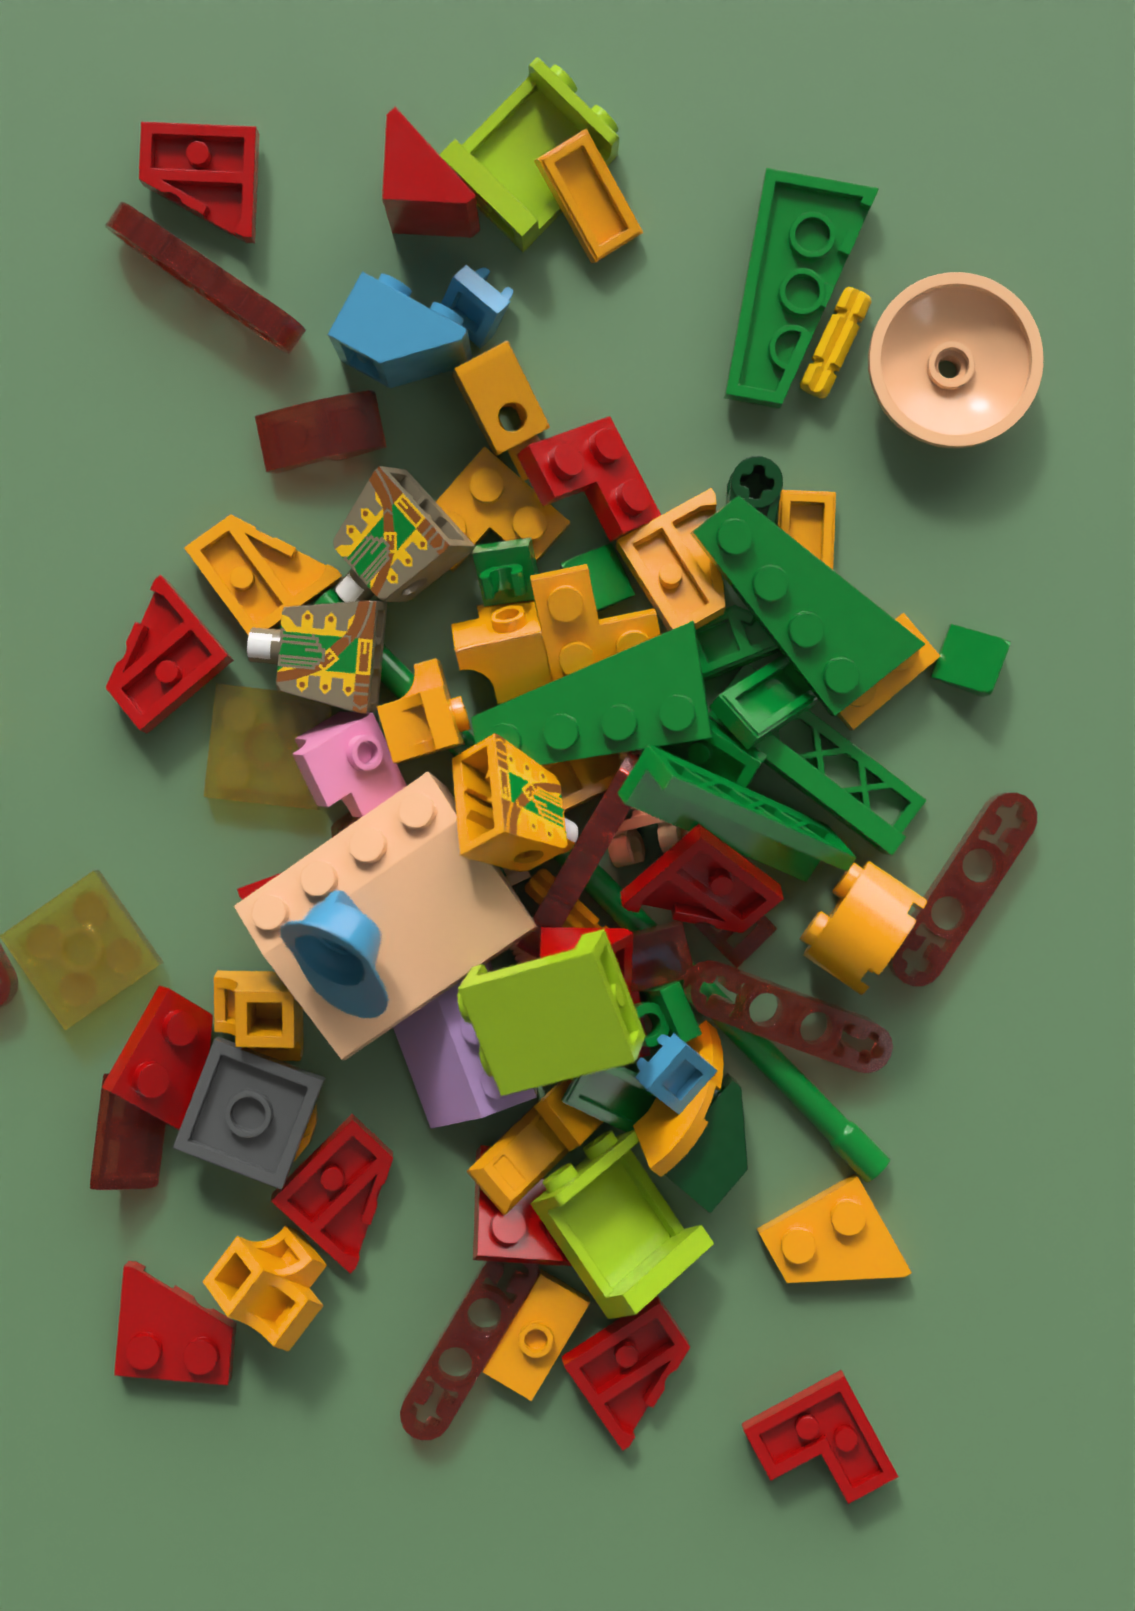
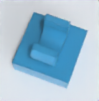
(477, 303)
(675, 1073)

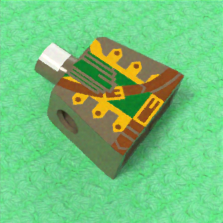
(396, 540)
(327, 652)

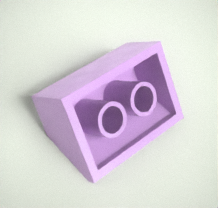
(447, 1064)

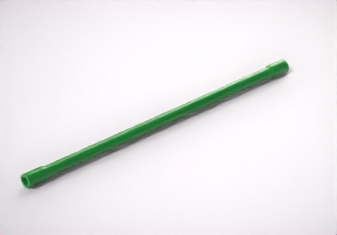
(843, 1135)

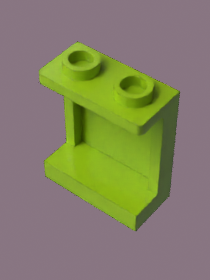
(501, 153)
(552, 1016)
(617, 1226)

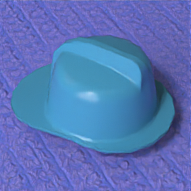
(339, 955)

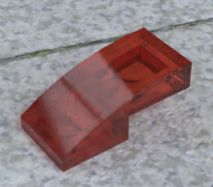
(320, 431)

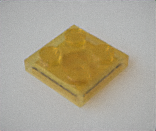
(255, 745)
(81, 949)

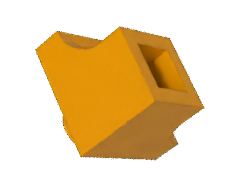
(504, 647)
(425, 717)
(259, 1013)
(269, 1285)

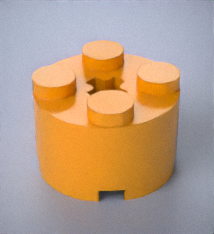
(863, 925)

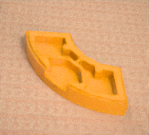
(669, 1135)

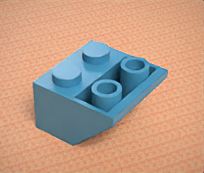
(395, 336)

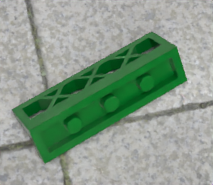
(826, 792)
(737, 816)

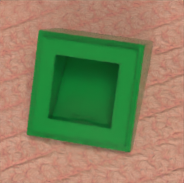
(606, 575)
(970, 660)

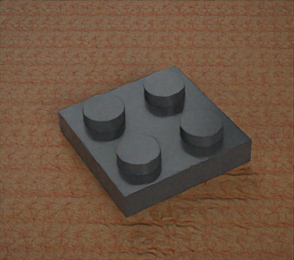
(249, 1112)

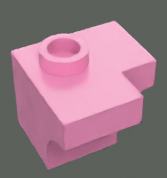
(348, 762)

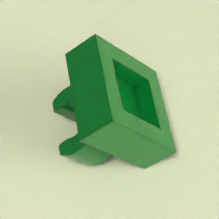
(505, 571)
(668, 1012)

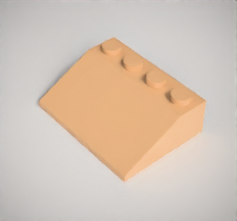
(409, 879)

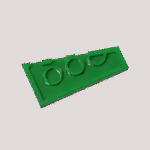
(793, 266)
(810, 612)
(612, 706)

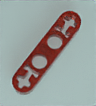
(205, 277)
(581, 860)
(970, 894)
(787, 1020)
(475, 1340)

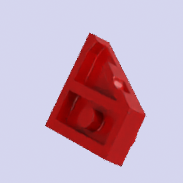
(204, 171)
(163, 1058)

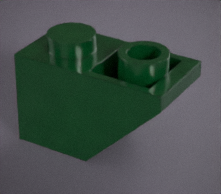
(720, 1152)

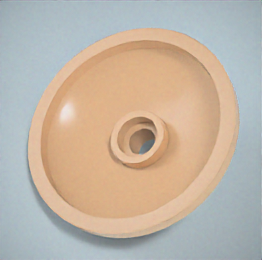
(980, 332)

